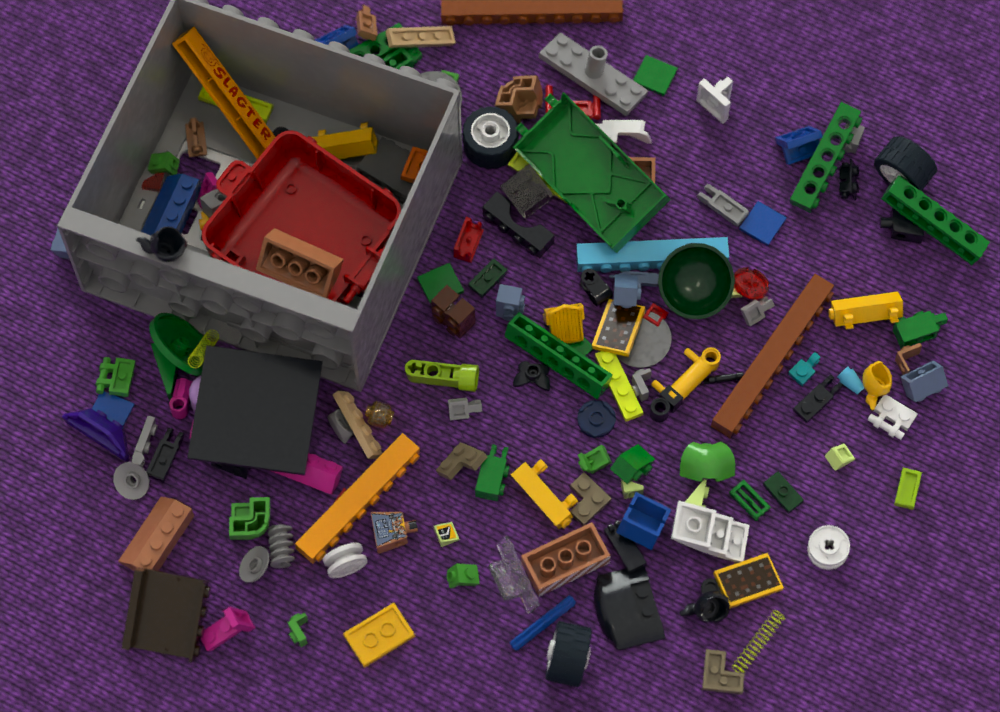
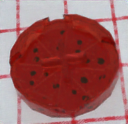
(751, 283)

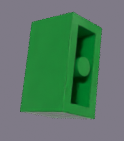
(633, 464)

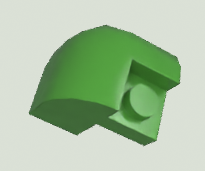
(707, 462)
(249, 519)

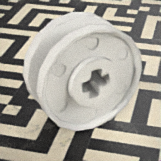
(829, 558)
(345, 560)

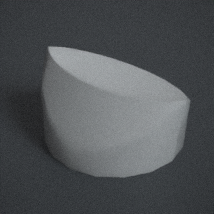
(340, 425)

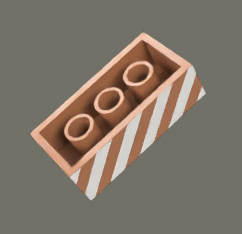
(565, 559)

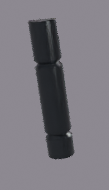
(723, 378)

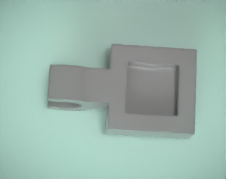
(755, 310)
(460, 408)

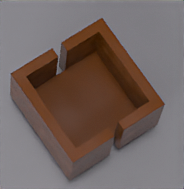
(457, 317)

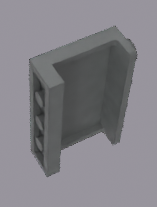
(386, 167)

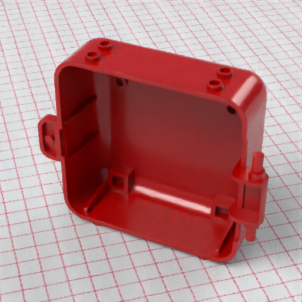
(310, 197)

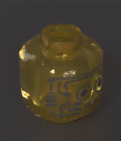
(379, 414)

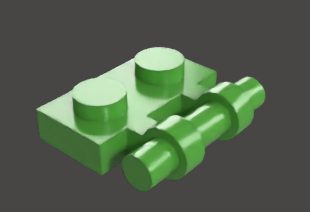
(121, 377)

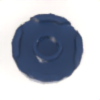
(596, 418)

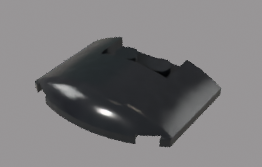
(627, 609)

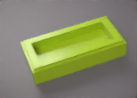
(908, 488)

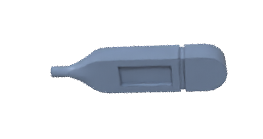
(645, 278)

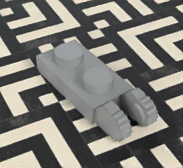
(724, 205)
(143, 445)

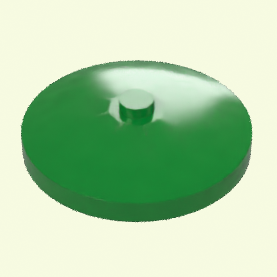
(177, 341)

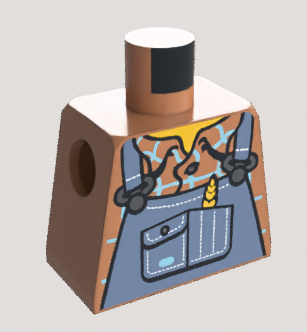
(391, 530)

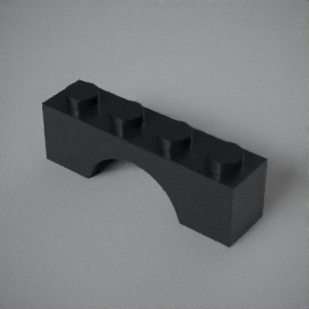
(534, 239)

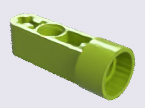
(464, 375)

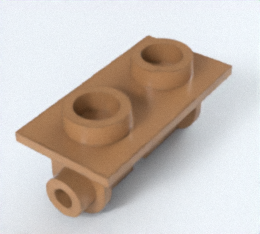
(196, 138)

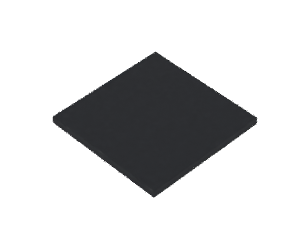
(255, 410)

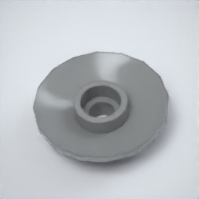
(126, 485)
(254, 564)

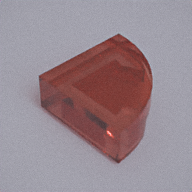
(154, 182)

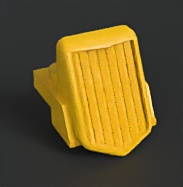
(566, 322)

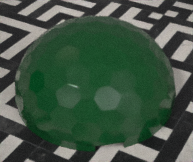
(696, 281)

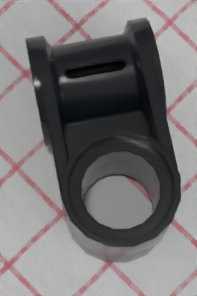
(596, 289)

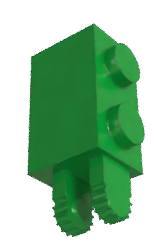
(491, 475)

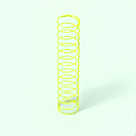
(199, 345)
(756, 643)

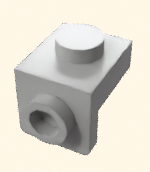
(639, 386)

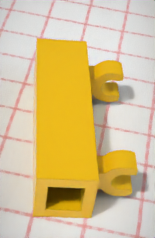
(349, 143)
(866, 309)
(543, 496)

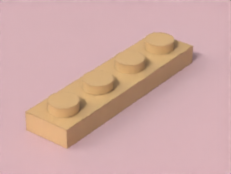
(420, 37)
(357, 424)

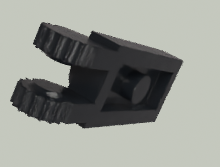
(816, 400)
(164, 456)

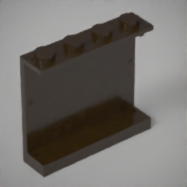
(166, 613)

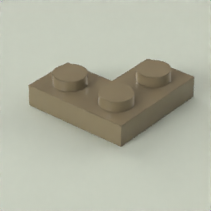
(461, 456)
(592, 501)
(716, 678)

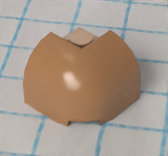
(521, 97)

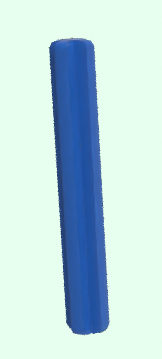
(542, 623)

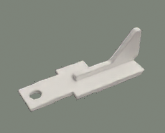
(632, 128)

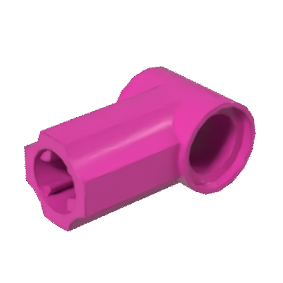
(180, 398)

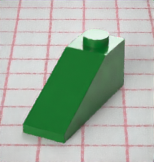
(168, 371)

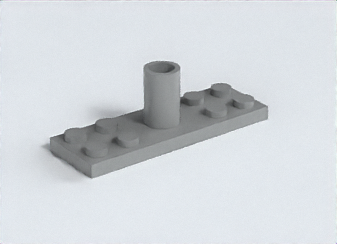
(593, 73)

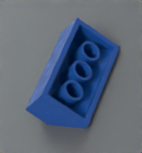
(173, 203)

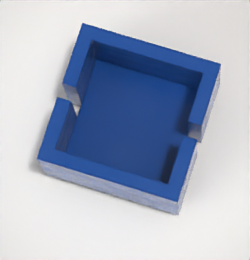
(643, 520)

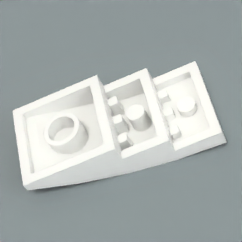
(710, 532)

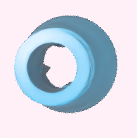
(850, 380)

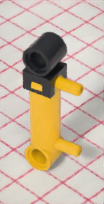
(673, 395)

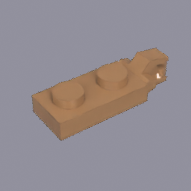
(366, 24)

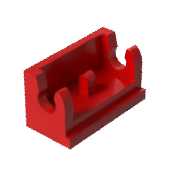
(468, 240)

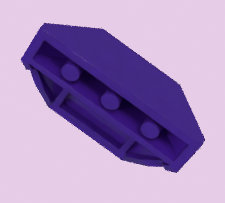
(100, 430)

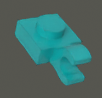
(804, 370)

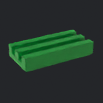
(744, 505)

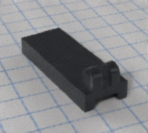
(625, 549)

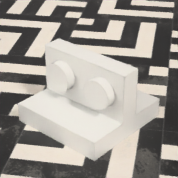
(716, 98)

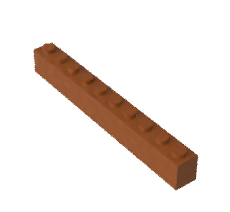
(530, 11)
(772, 356)

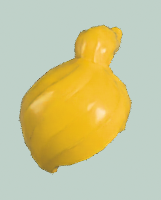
(877, 382)

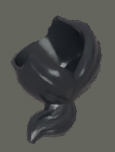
(165, 244)
(709, 607)

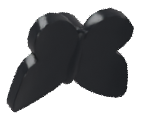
(532, 374)

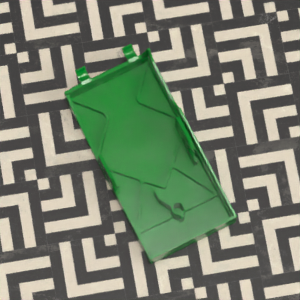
(590, 172)

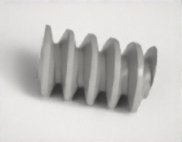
(279, 546)

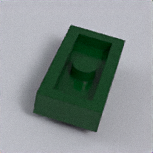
(487, 278)
(783, 492)

